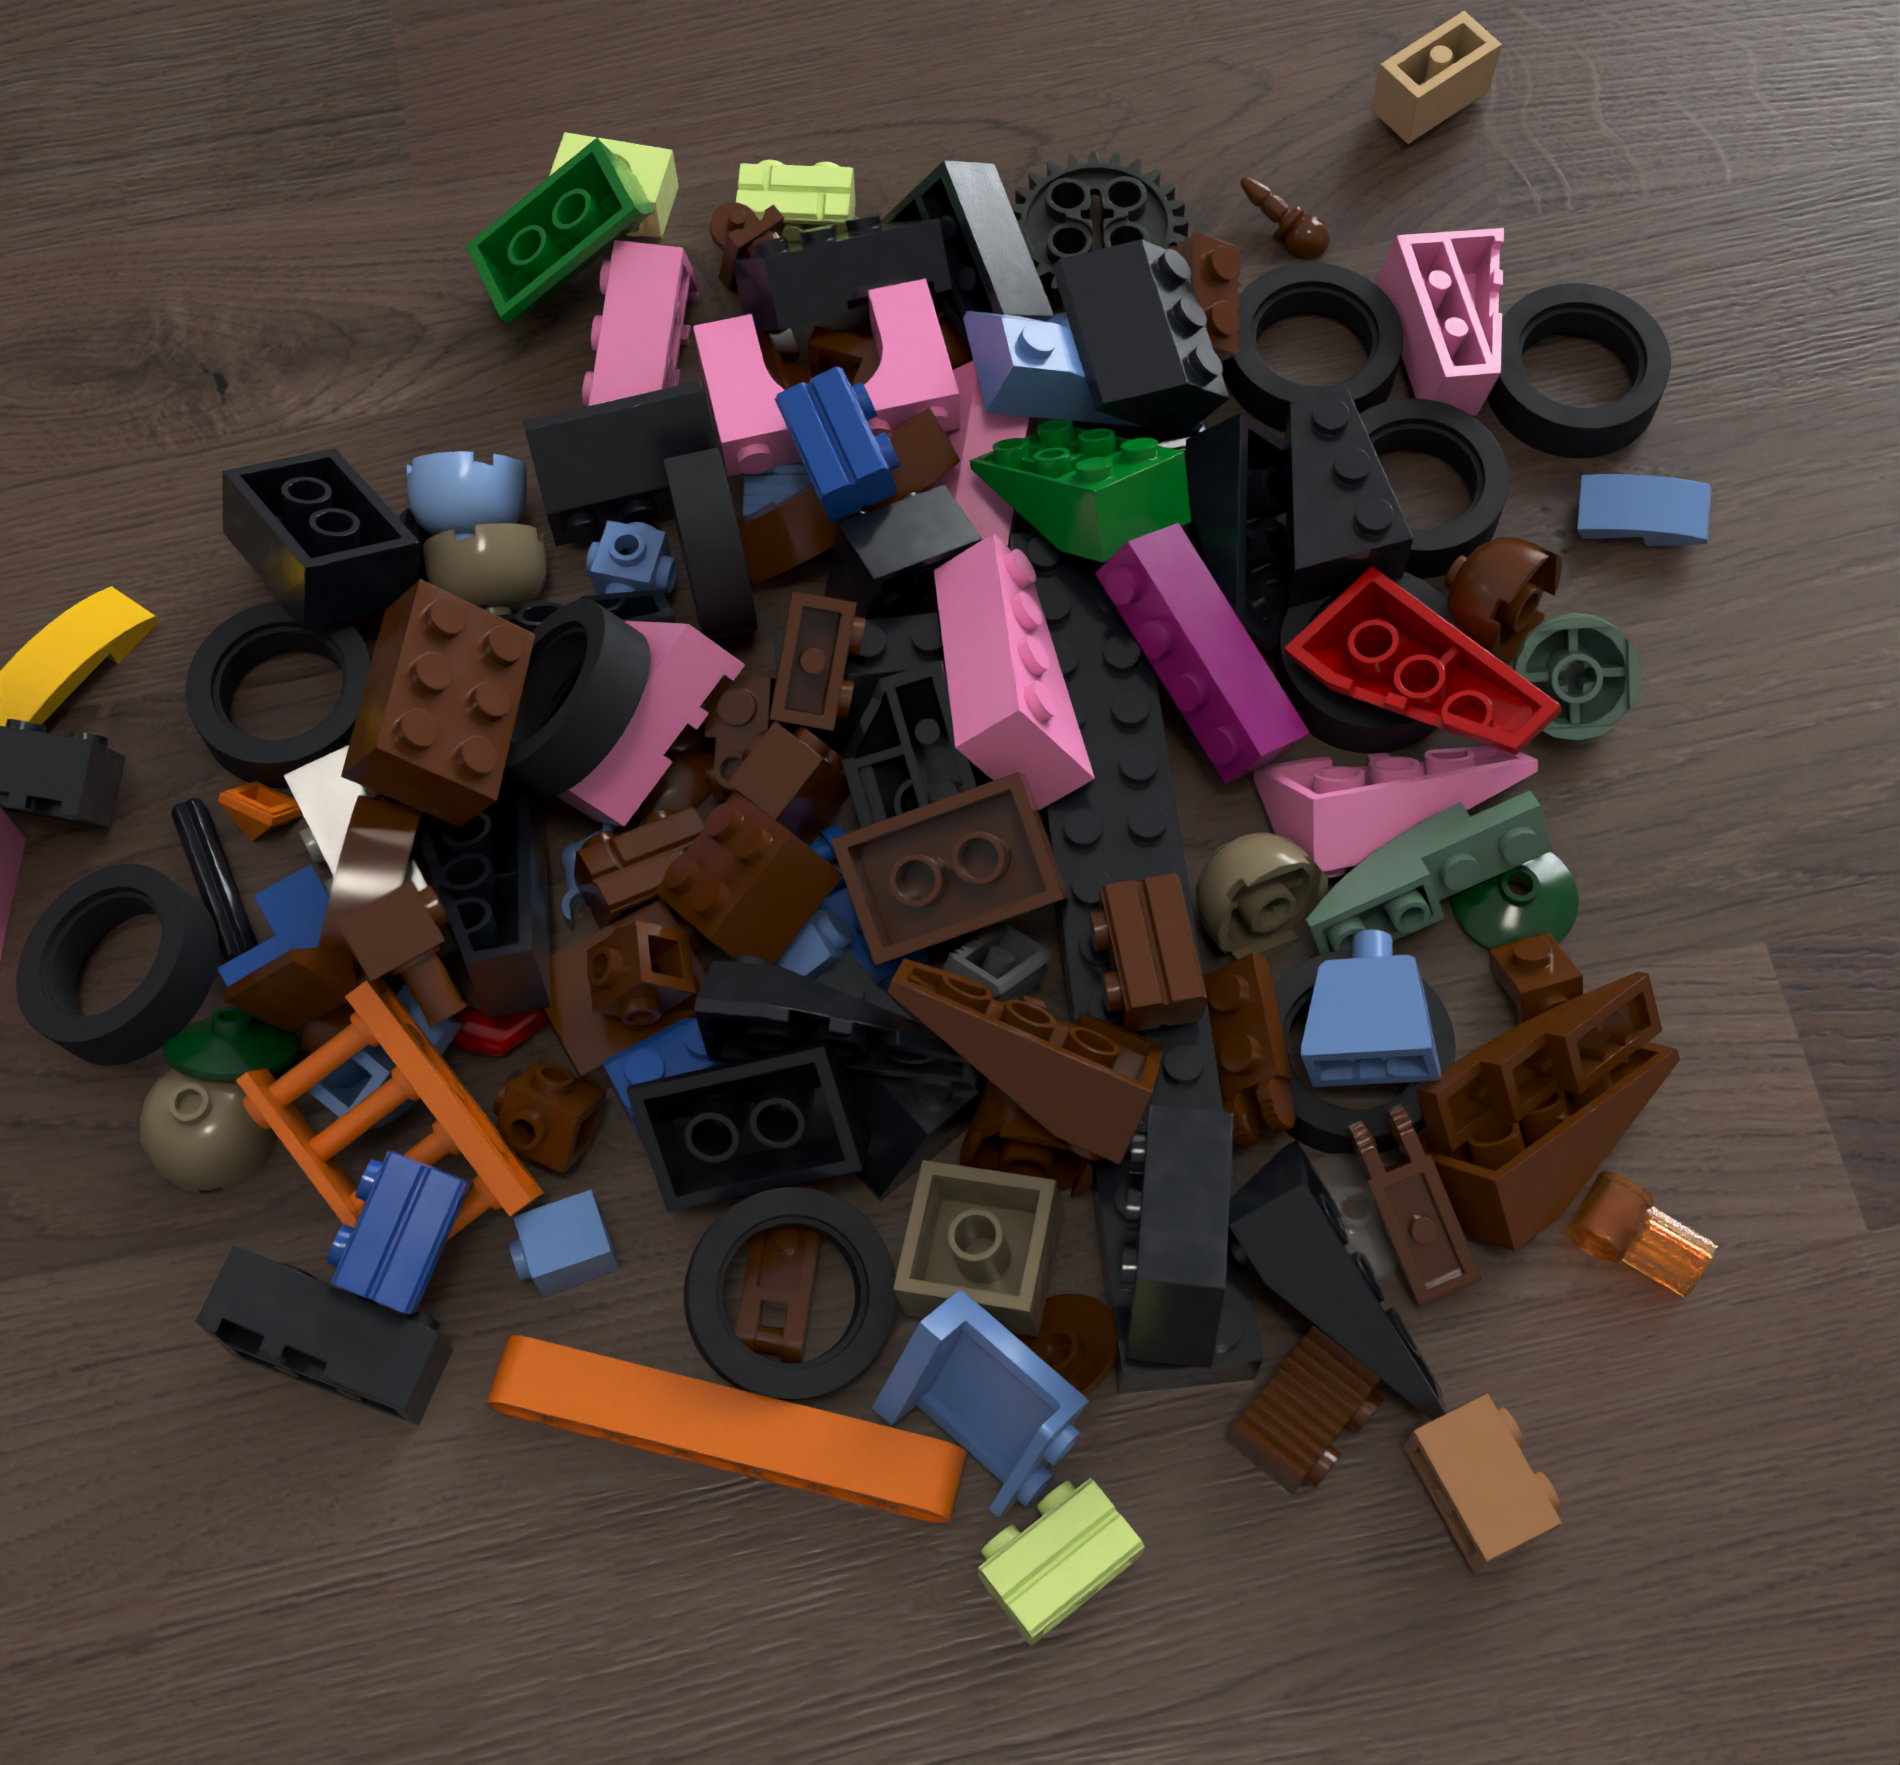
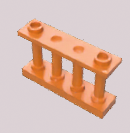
(417, 1075)

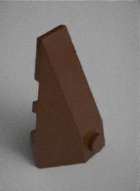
(1074, 1079)

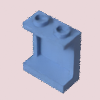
(987, 1397)

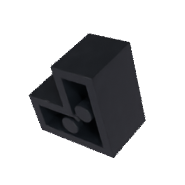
(891, 552)

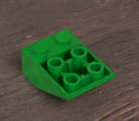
(1088, 486)

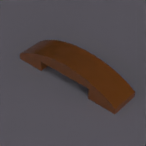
(799, 527)
(371, 863)

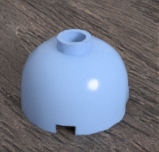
(457, 492)

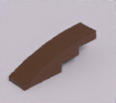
(1531, 1062)

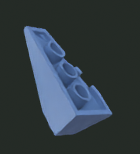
(1031, 369)

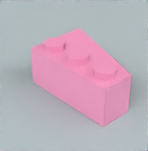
(679, 679)

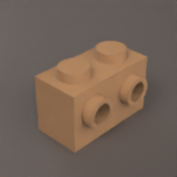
(1483, 1482)

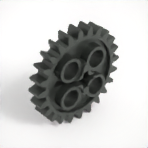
(1057, 211)

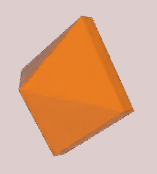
(259, 809)

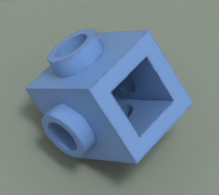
(631, 560)

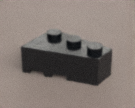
(325, 1335)

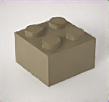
(984, 1236)

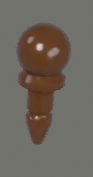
(1304, 234)

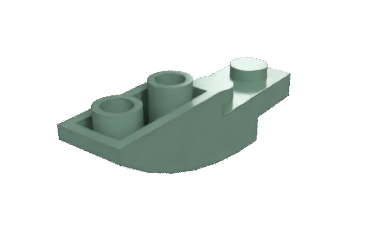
(1408, 876)

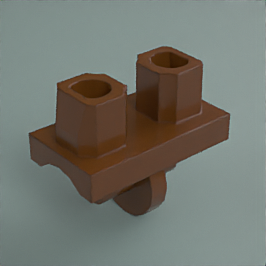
(734, 231)

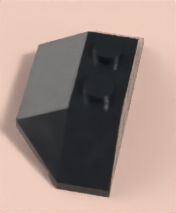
(906, 747)

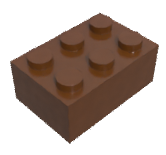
(439, 705)
(949, 868)

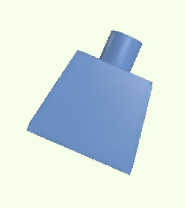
(1369, 1019)

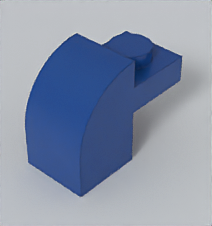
(295, 914)

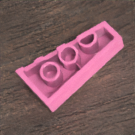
(1005, 673)

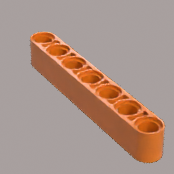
(728, 1429)

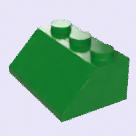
(558, 230)

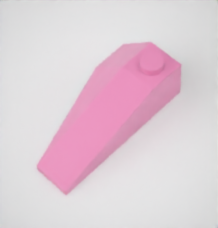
(974, 438)
(1353, 811)

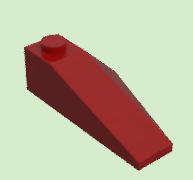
(1411, 661)

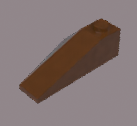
(1526, 1173)

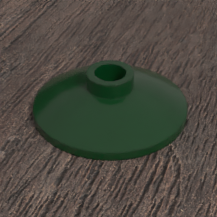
(1497, 916)
(230, 1046)

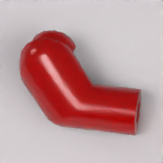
(496, 1034)

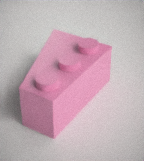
(1448, 312)
(640, 321)

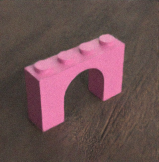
(910, 378)

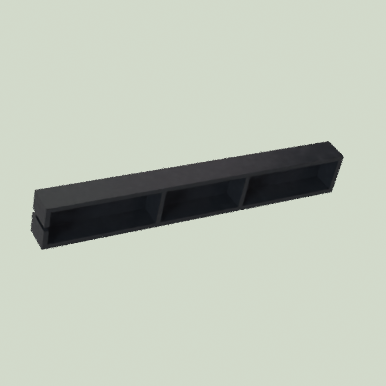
(1114, 833)

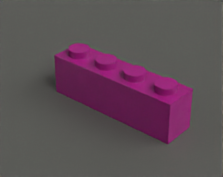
(1201, 652)

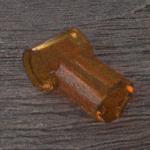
(1622, 1225)

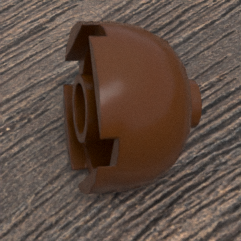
(1499, 591)

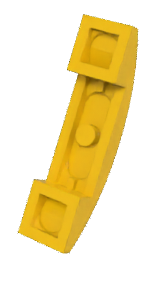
(68, 652)

